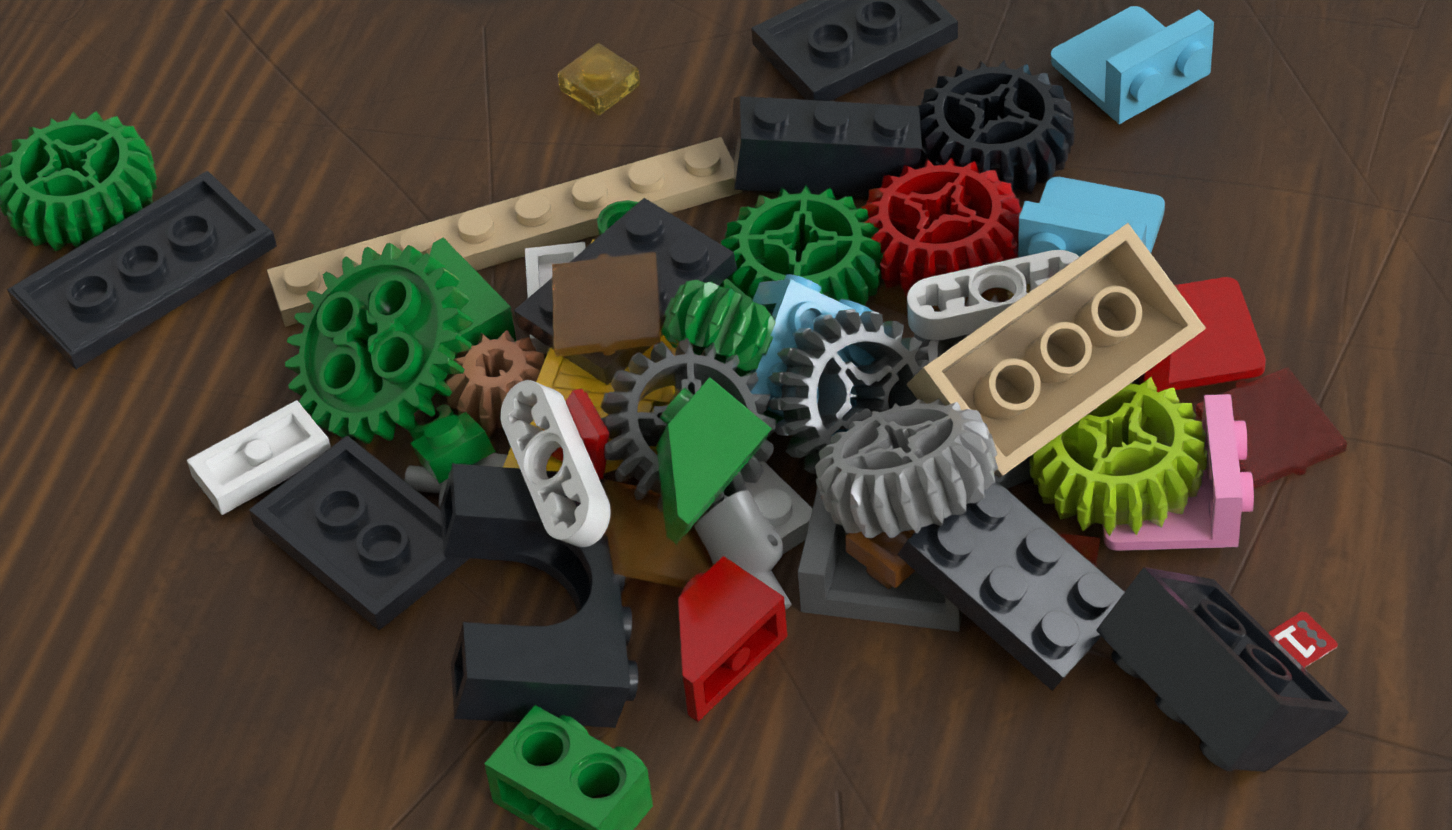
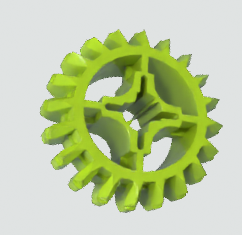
(1125, 460)

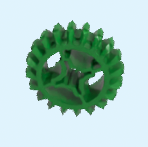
(75, 180)
(807, 239)

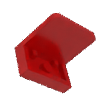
(1222, 351)

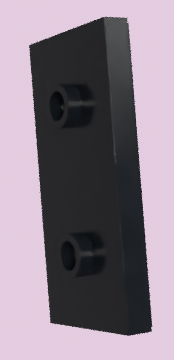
(141, 269)

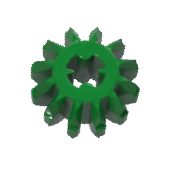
(721, 316)

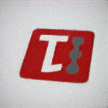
(1304, 638)

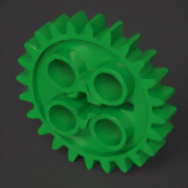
(379, 343)

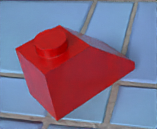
(725, 631)

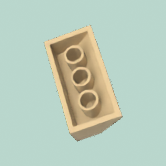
(1063, 347)

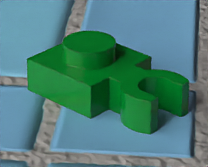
(449, 441)

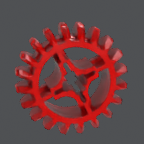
(942, 221)

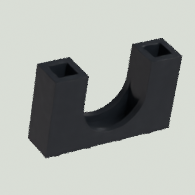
(563, 667)

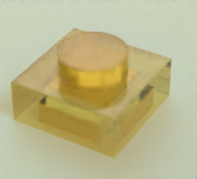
(598, 79)

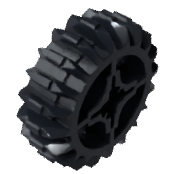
(1000, 122)

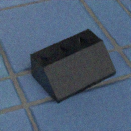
(821, 144)
(1217, 670)

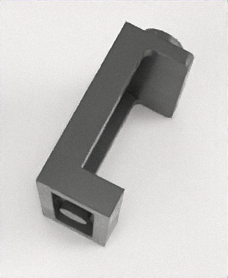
(840, 587)

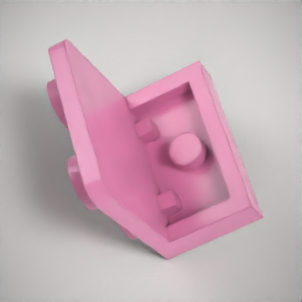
(1225, 493)

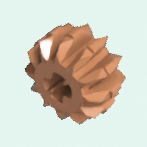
(489, 375)

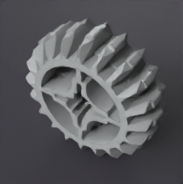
(906, 468)

